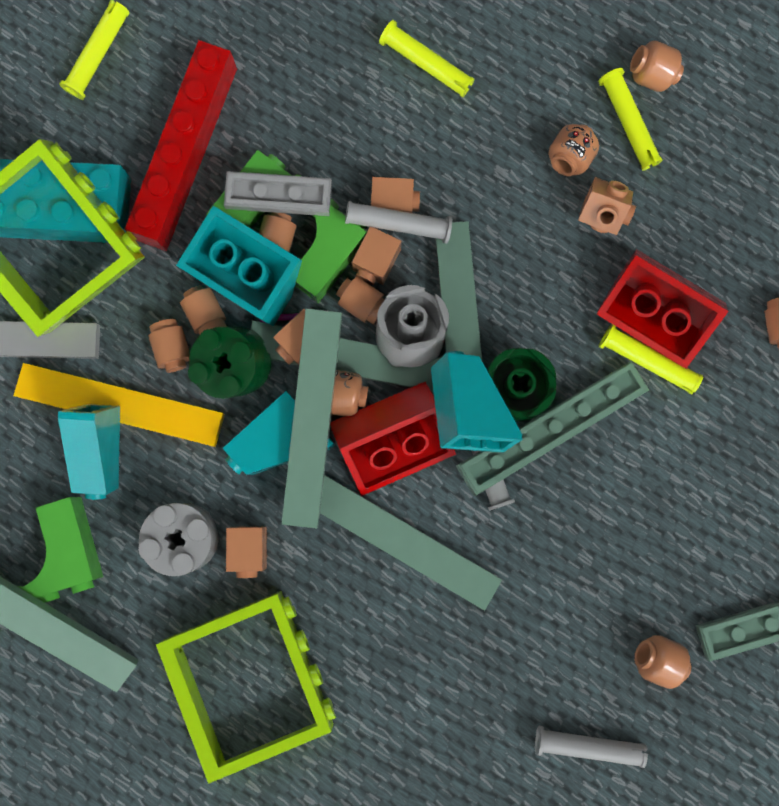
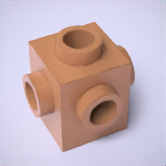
(607, 206)

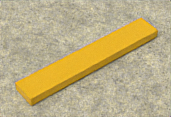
(135, 407)

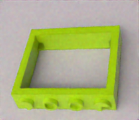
(102, 215)
(192, 705)

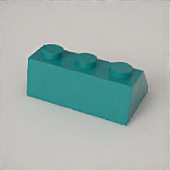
(242, 265)

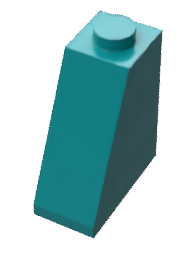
(470, 406)
(265, 440)
(91, 448)

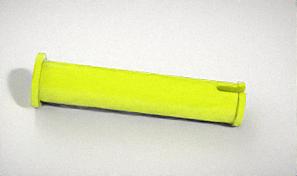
(95, 50)
(426, 58)
(630, 118)
(650, 359)

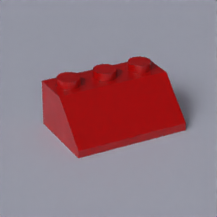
(662, 309)
(391, 438)

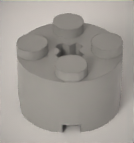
(411, 326)
(159, 546)

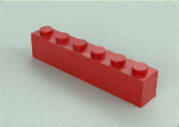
(182, 145)

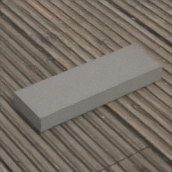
(278, 193)
(65, 341)

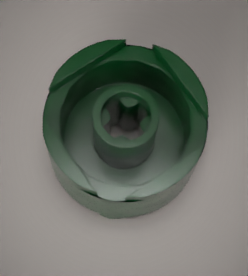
(212, 357)
(537, 374)

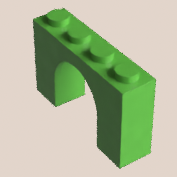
(334, 241)
(69, 551)

